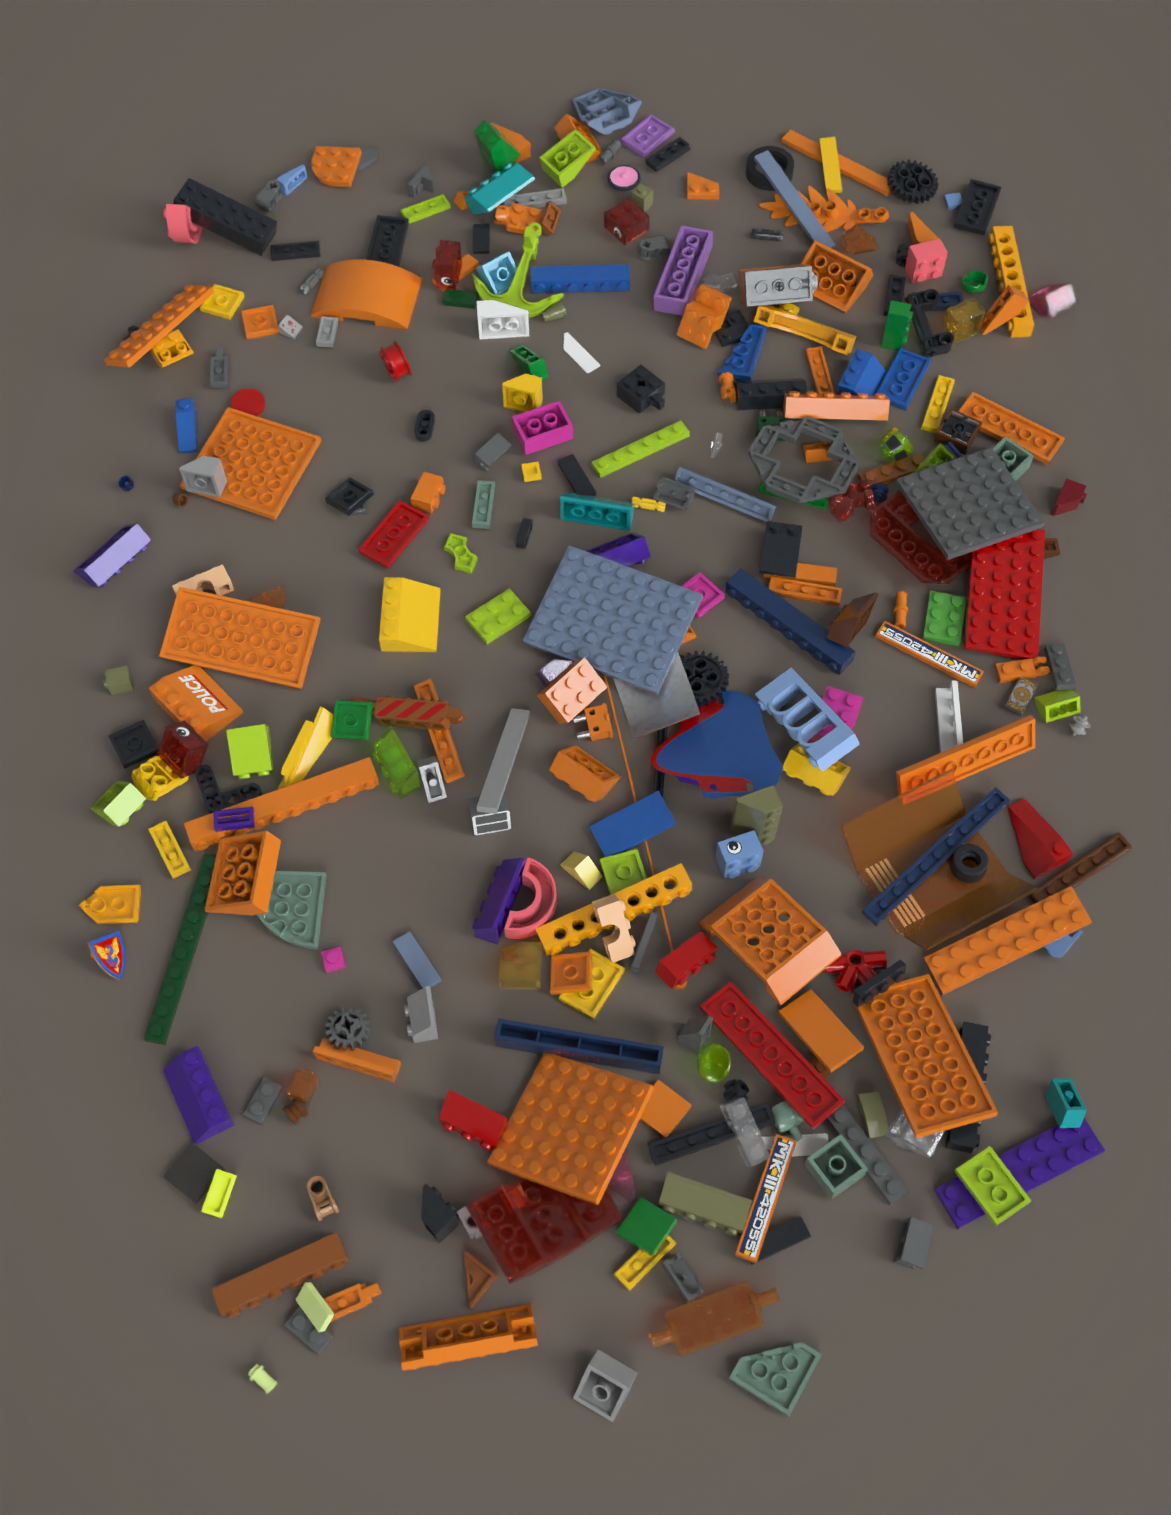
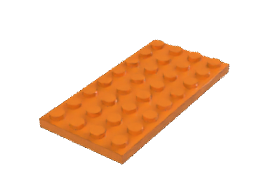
(240, 637)
(925, 1058)

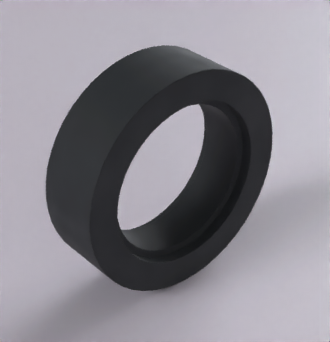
(758, 179)

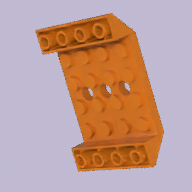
(783, 958)

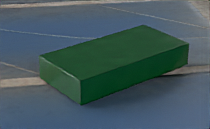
(460, 298)

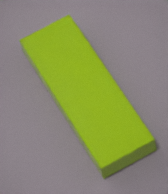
(425, 208)

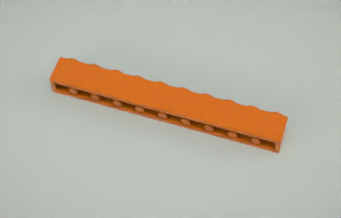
(289, 801)

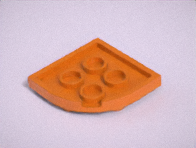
(335, 165)

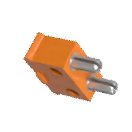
(598, 723)

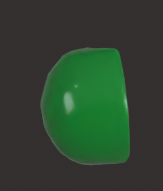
(974, 282)

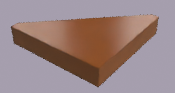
(478, 1278)

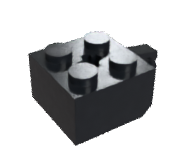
(641, 390)

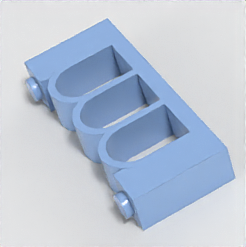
(827, 749)

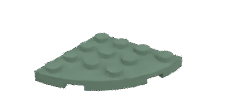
(296, 907)

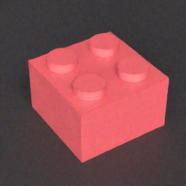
(925, 261)

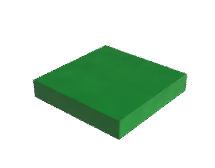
(351, 720)
(646, 1226)

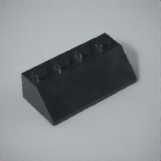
(766, 393)

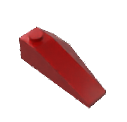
(1039, 842)

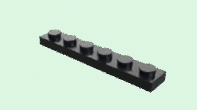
(704, 1136)

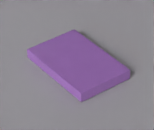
(647, 135)

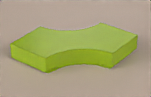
(464, 559)

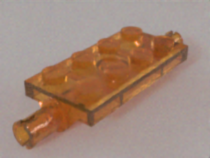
(714, 1318)

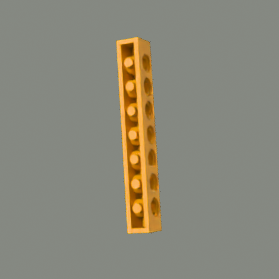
(1010, 273)
(675, 875)

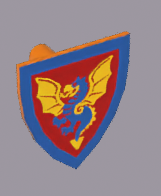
(109, 954)

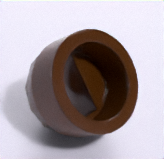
(180, 499)

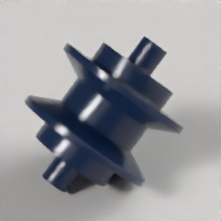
(880, 492)

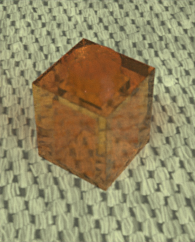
(303, 1086)

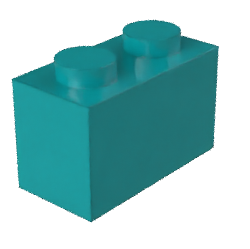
(1065, 1103)

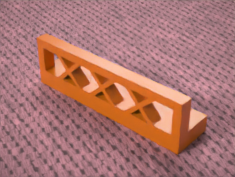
(358, 1060)

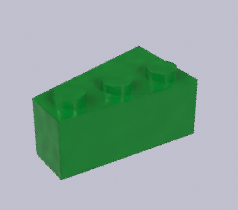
(897, 326)

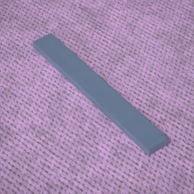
(792, 199)

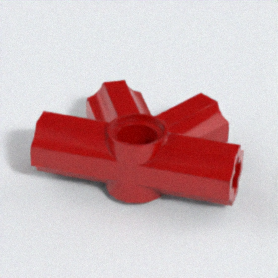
(862, 972)

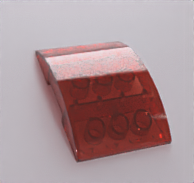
(538, 1227)

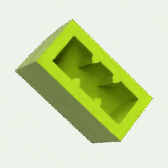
(1058, 704)

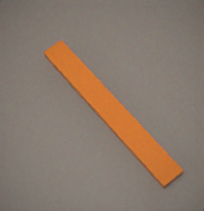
(847, 167)

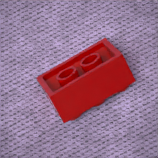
(472, 1121)

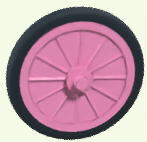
(624, 177)

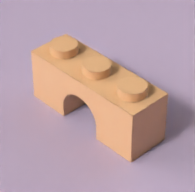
(213, 579)
(619, 943)

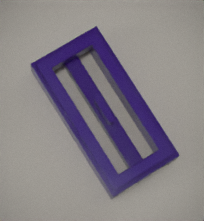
(234, 822)

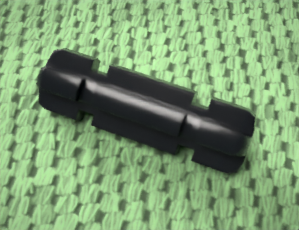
(767, 234)

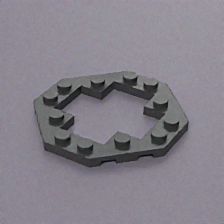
(817, 487)

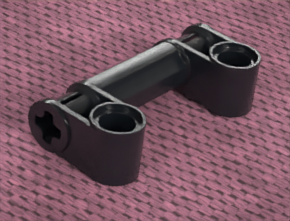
(932, 344)

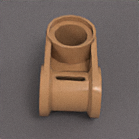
(323, 1201)

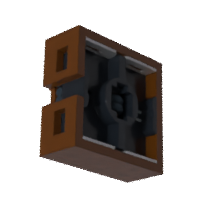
(959, 430)

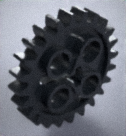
(912, 181)
(699, 677)

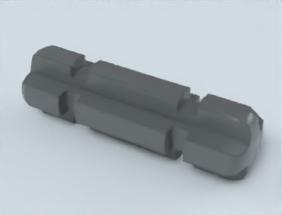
(311, 281)

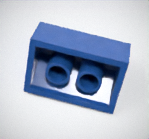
(861, 375)

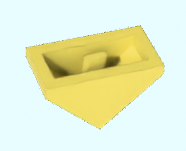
(582, 869)

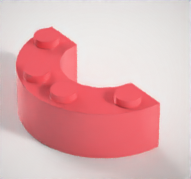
(179, 224)
(524, 923)

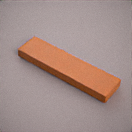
(819, 370)
(813, 574)
(805, 591)

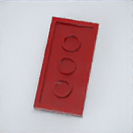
(393, 534)

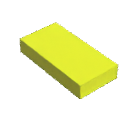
(218, 1193)

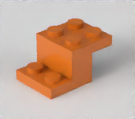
(703, 316)

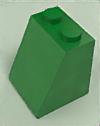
(495, 146)

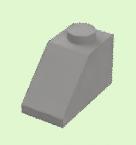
(431, 779)

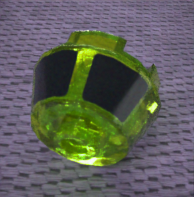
(895, 445)

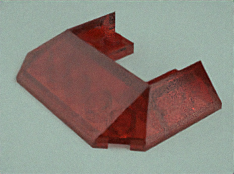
(892, 530)

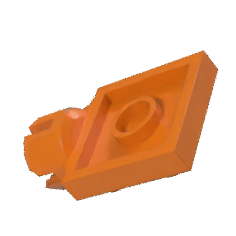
(517, 217)

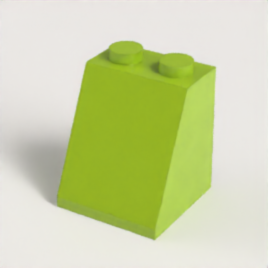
(250, 751)

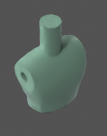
(787, 1119)

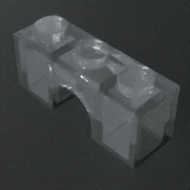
(749, 1138)

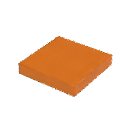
(260, 322)
(571, 973)
(664, 1110)

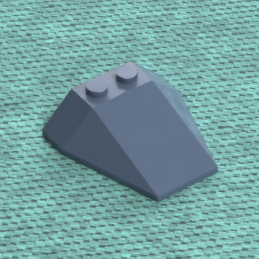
(606, 109)

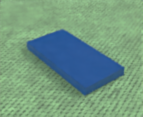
(904, 378)
(633, 825)

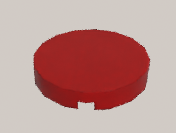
(248, 401)

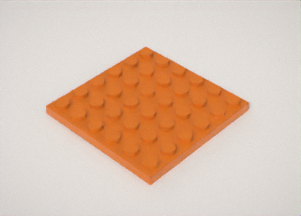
(259, 461)
(571, 1127)

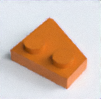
(701, 188)

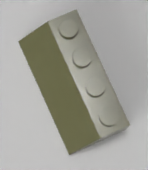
(757, 812)
(704, 1204)

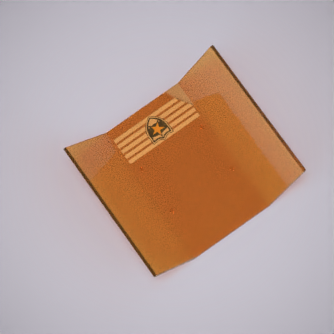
(899, 833)

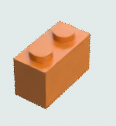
(428, 492)

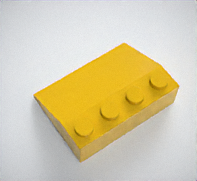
(409, 616)

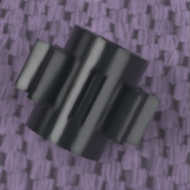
(735, 1089)

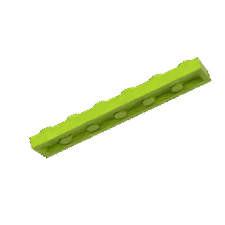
(640, 449)

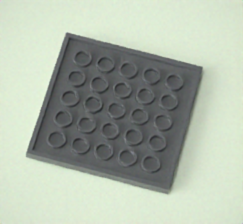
(969, 503)

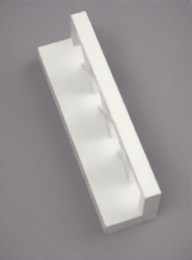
(948, 717)

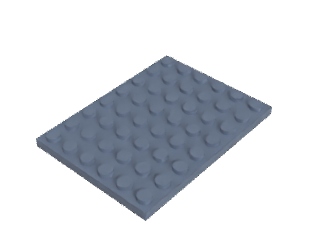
(613, 618)

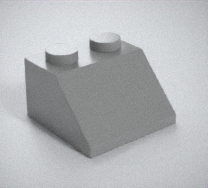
(204, 476)
(422, 1016)
(605, 1385)

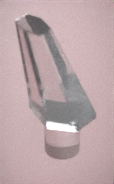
(716, 445)

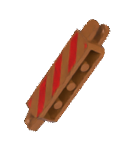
(416, 713)

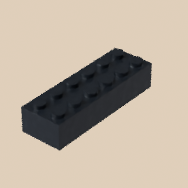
(227, 217)

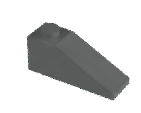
(695, 1033)

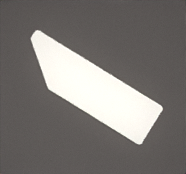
(579, 354)
(806, 1146)

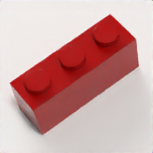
(686, 960)

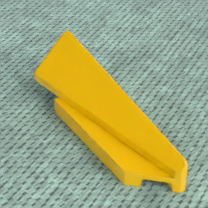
(307, 748)

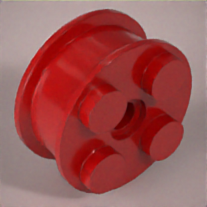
(395, 361)

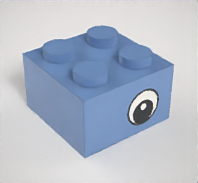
(739, 855)

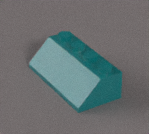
(498, 188)
(596, 511)

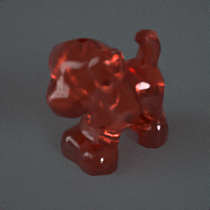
(856, 496)

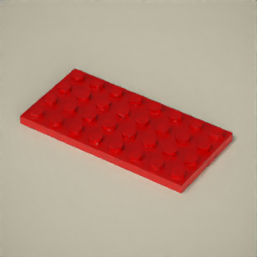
(1006, 597)

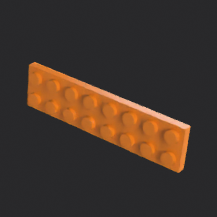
(158, 326)
(972, 755)
(1007, 940)

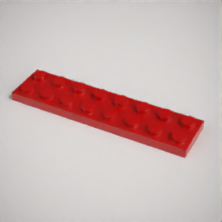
(772, 1055)

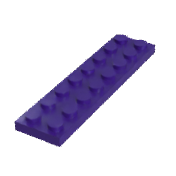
(1030, 1164)

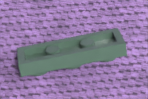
(483, 504)

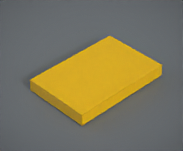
(604, 979)

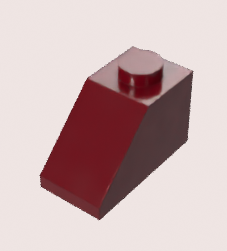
(1069, 497)

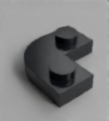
(736, 328)

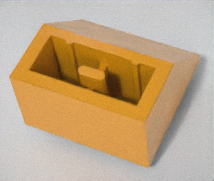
(171, 349)

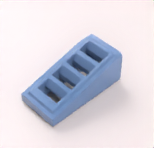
(292, 180)

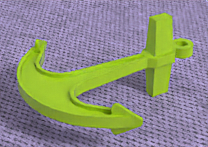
(514, 294)

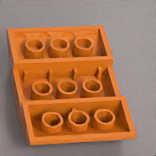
(368, 292)

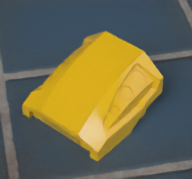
(155, 778)

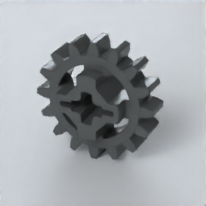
(339, 1034)

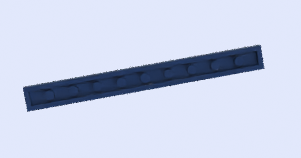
(935, 856)

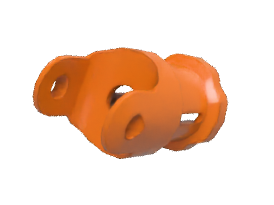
(727, 388)

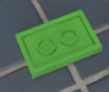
(944, 618)

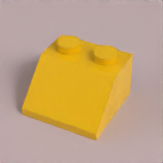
(523, 393)

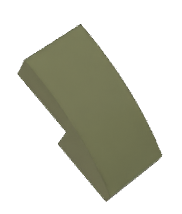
(874, 1114)

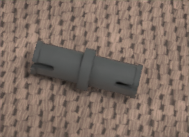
(609, 152)

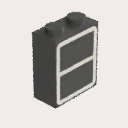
(489, 823)

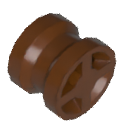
(295, 1111)

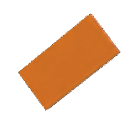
(821, 1030)

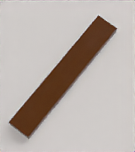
(1084, 867)

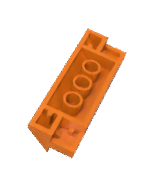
(467, 1337)

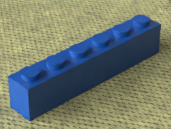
(580, 278)

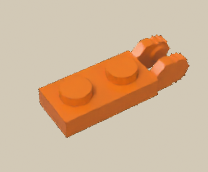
(1024, 668)

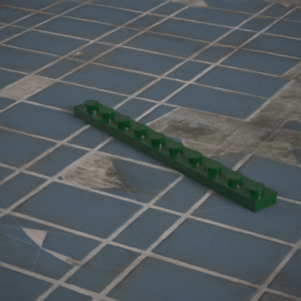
(181, 956)

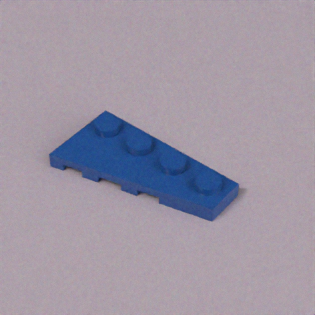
(745, 355)

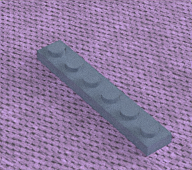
(726, 494)

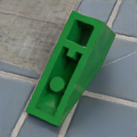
(529, 361)

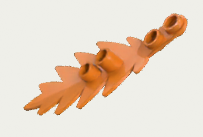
(832, 213)

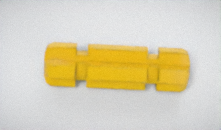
(648, 504)

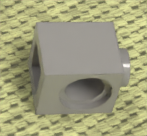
(464, 1217)

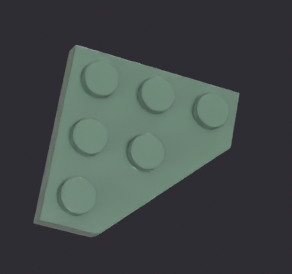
(777, 1374)

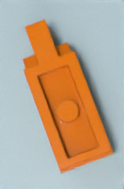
(352, 1299)

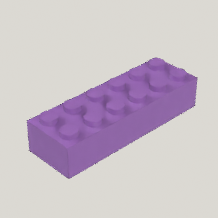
(683, 270)

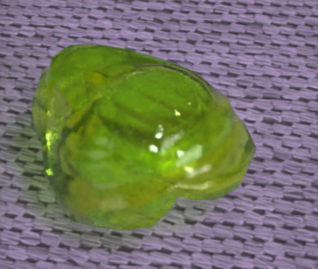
(714, 1063)

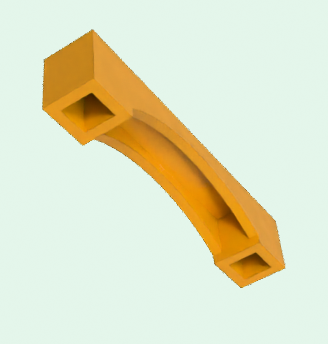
(828, 336)

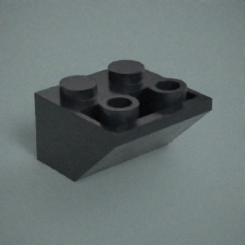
(437, 1216)

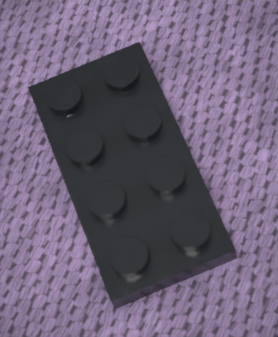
(977, 207)
(388, 239)

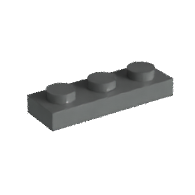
(1060, 667)

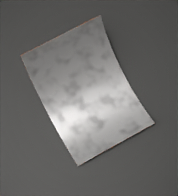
(652, 712)

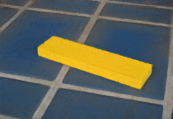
(830, 164)
(937, 404)

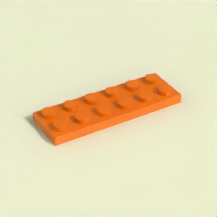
(1003, 422)

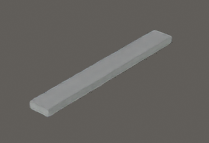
(503, 761)

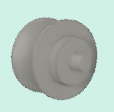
(1079, 726)

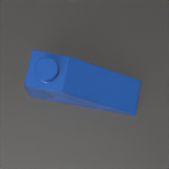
(186, 425)

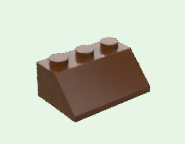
(851, 619)

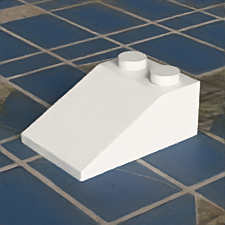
(501, 320)

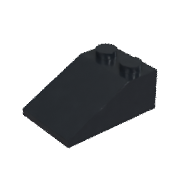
(781, 549)

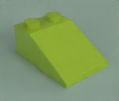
(567, 158)

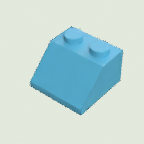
(497, 273)

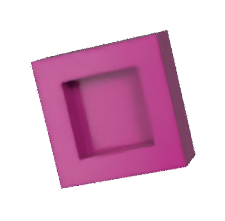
(333, 959)

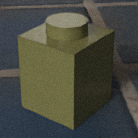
(642, 196)
(118, 680)

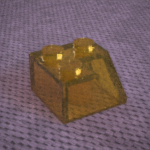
(964, 320)
(521, 966)

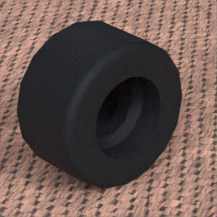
(973, 853)

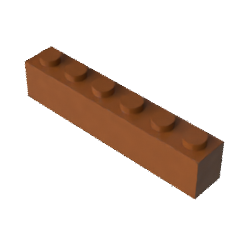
(280, 1275)

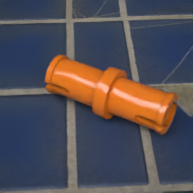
(900, 609)

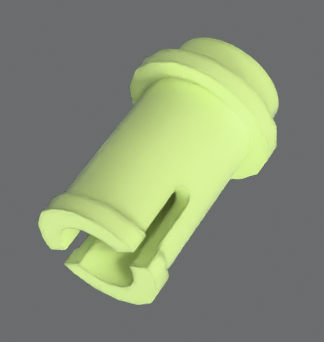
(262, 1378)

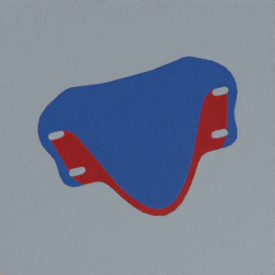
(722, 748)

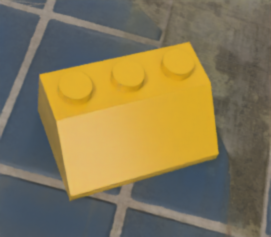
(827, 781)

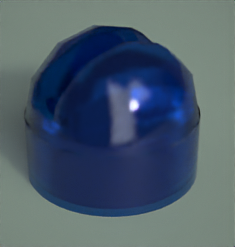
(124, 479)

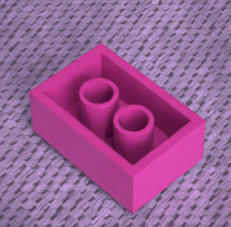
(542, 427)
(844, 705)

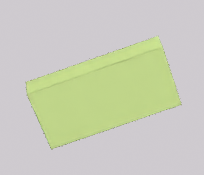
(314, 1307)

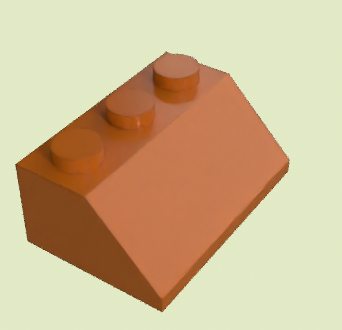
(569, 124)
(584, 773)

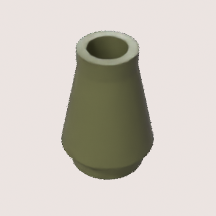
(555, 312)

